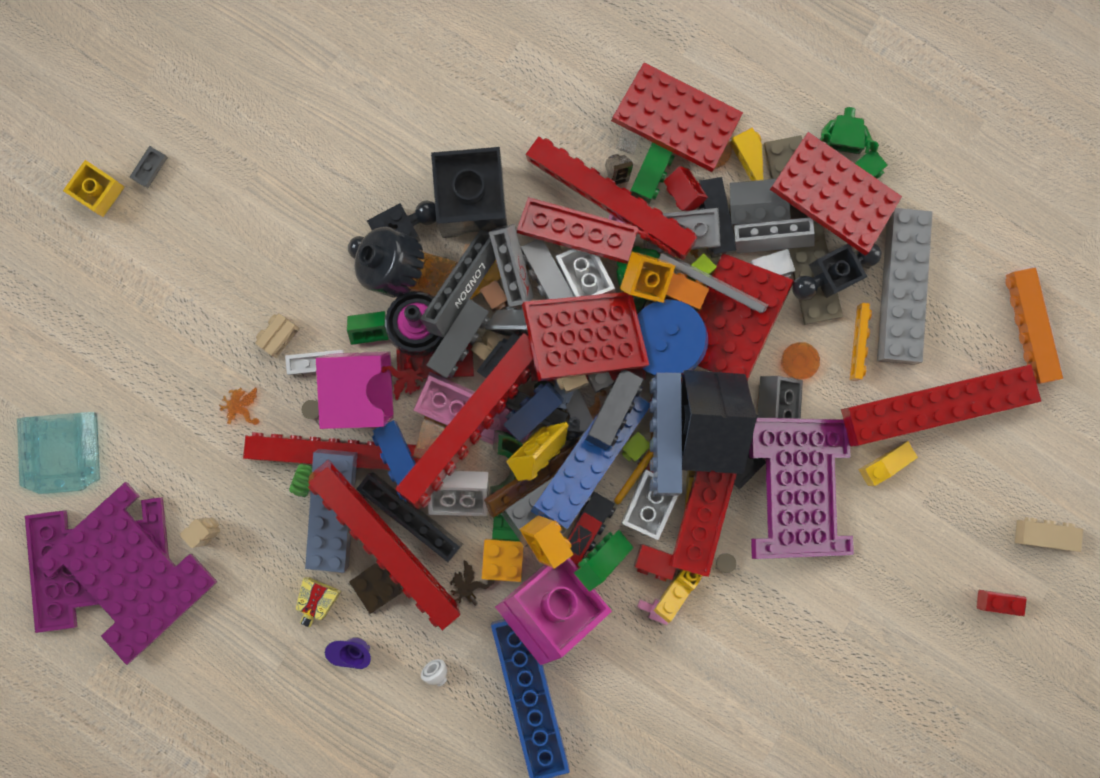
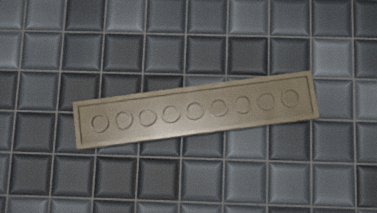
(819, 307)

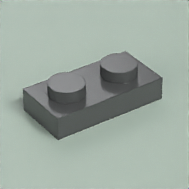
(148, 167)

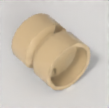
(485, 347)

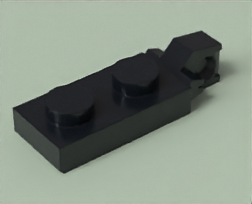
(497, 355)

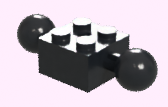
(397, 218)
(833, 281)

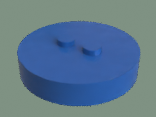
(672, 337)

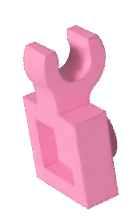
(649, 608)

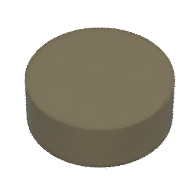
(310, 409)
(726, 563)

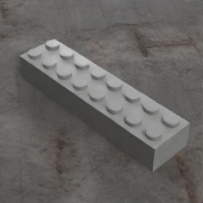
(904, 287)

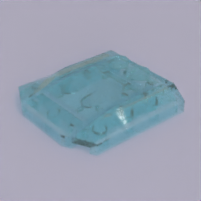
(58, 452)

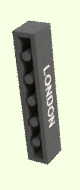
(459, 285)

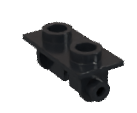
(573, 429)

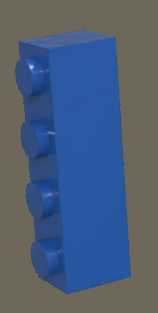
(394, 451)

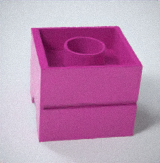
(354, 390)
(552, 611)

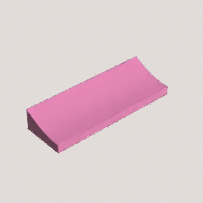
(444, 399)

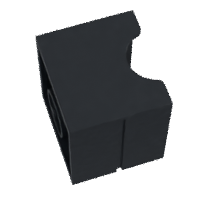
(468, 191)
(716, 421)

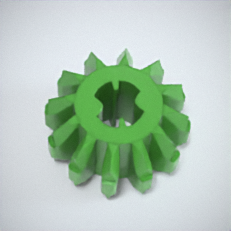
(300, 483)

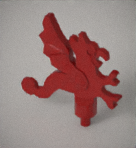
(645, 236)
(407, 375)

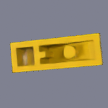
(749, 152)
(888, 464)

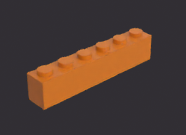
(1033, 325)

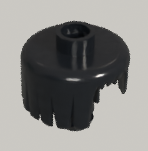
(388, 262)

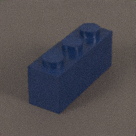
(533, 410)

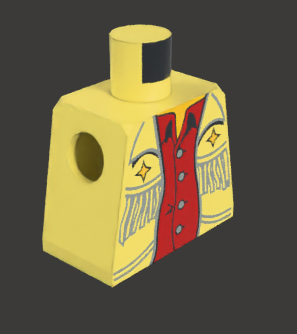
(315, 600)

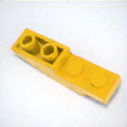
(676, 594)

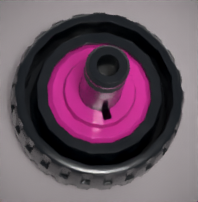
(405, 327)

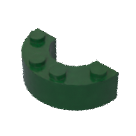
(505, 445)

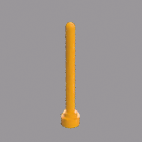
(633, 478)

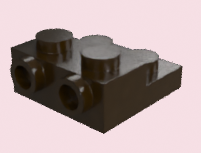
(375, 587)

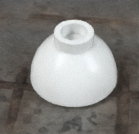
(434, 672)

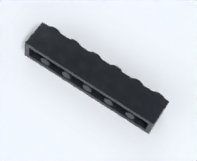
(409, 517)

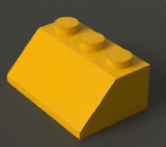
(538, 451)

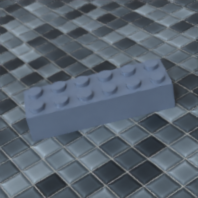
(667, 434)
(327, 539)

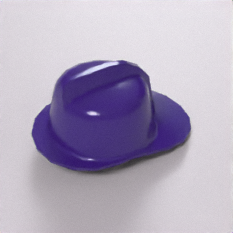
(349, 653)

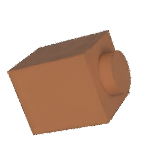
(494, 296)

